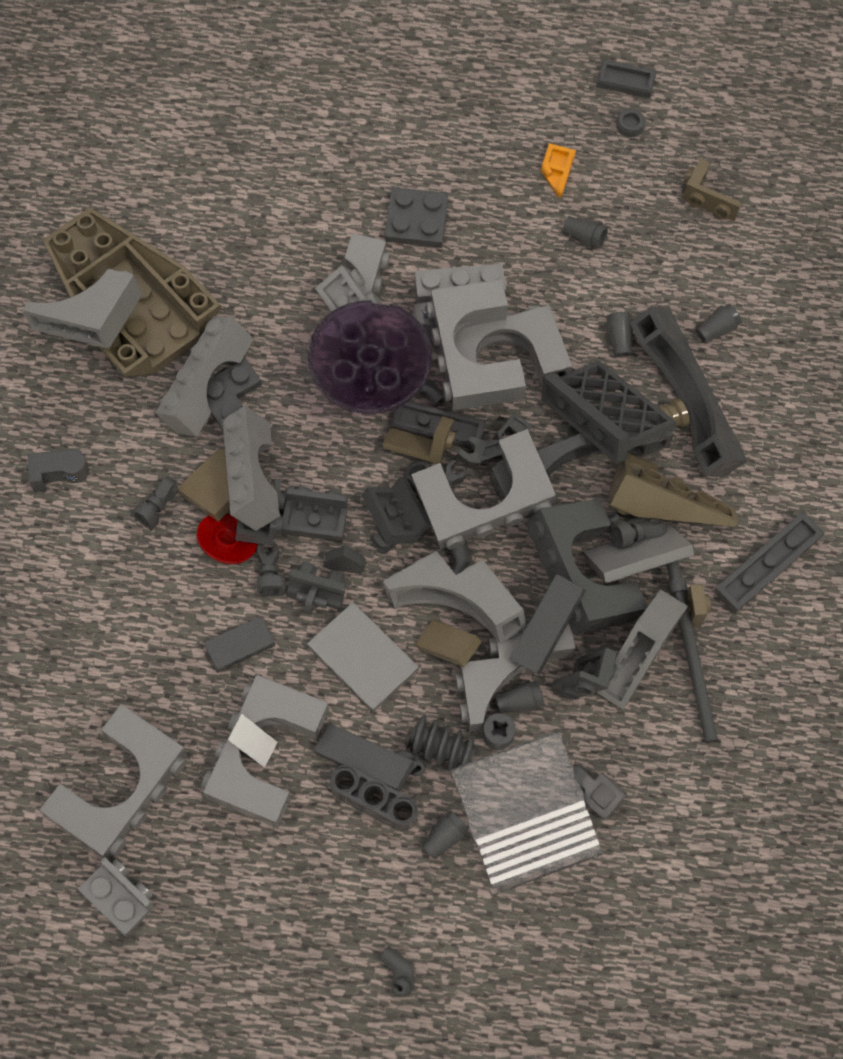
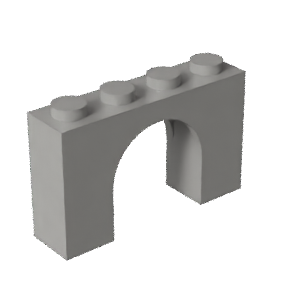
(531, 330)
(469, 382)
(456, 522)
(265, 705)
(106, 828)

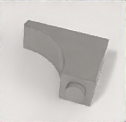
(92, 315)
(643, 647)

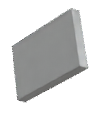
(643, 555)
(362, 657)

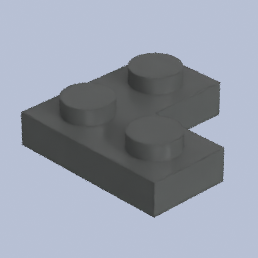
(228, 387)

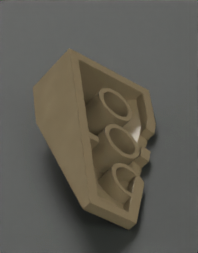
(648, 494)

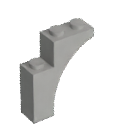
(471, 591)
(485, 678)

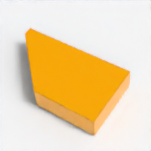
(557, 167)

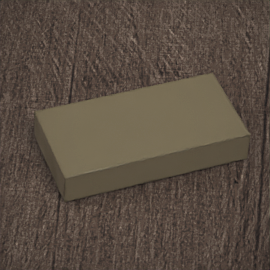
(448, 643)

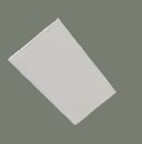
(252, 740)

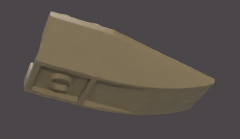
(172, 301)

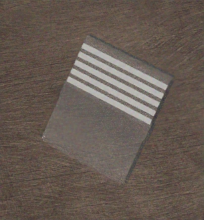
(526, 812)

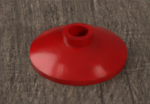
(219, 541)

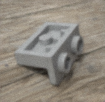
(343, 288)
(117, 897)

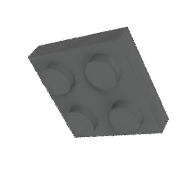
(416, 217)

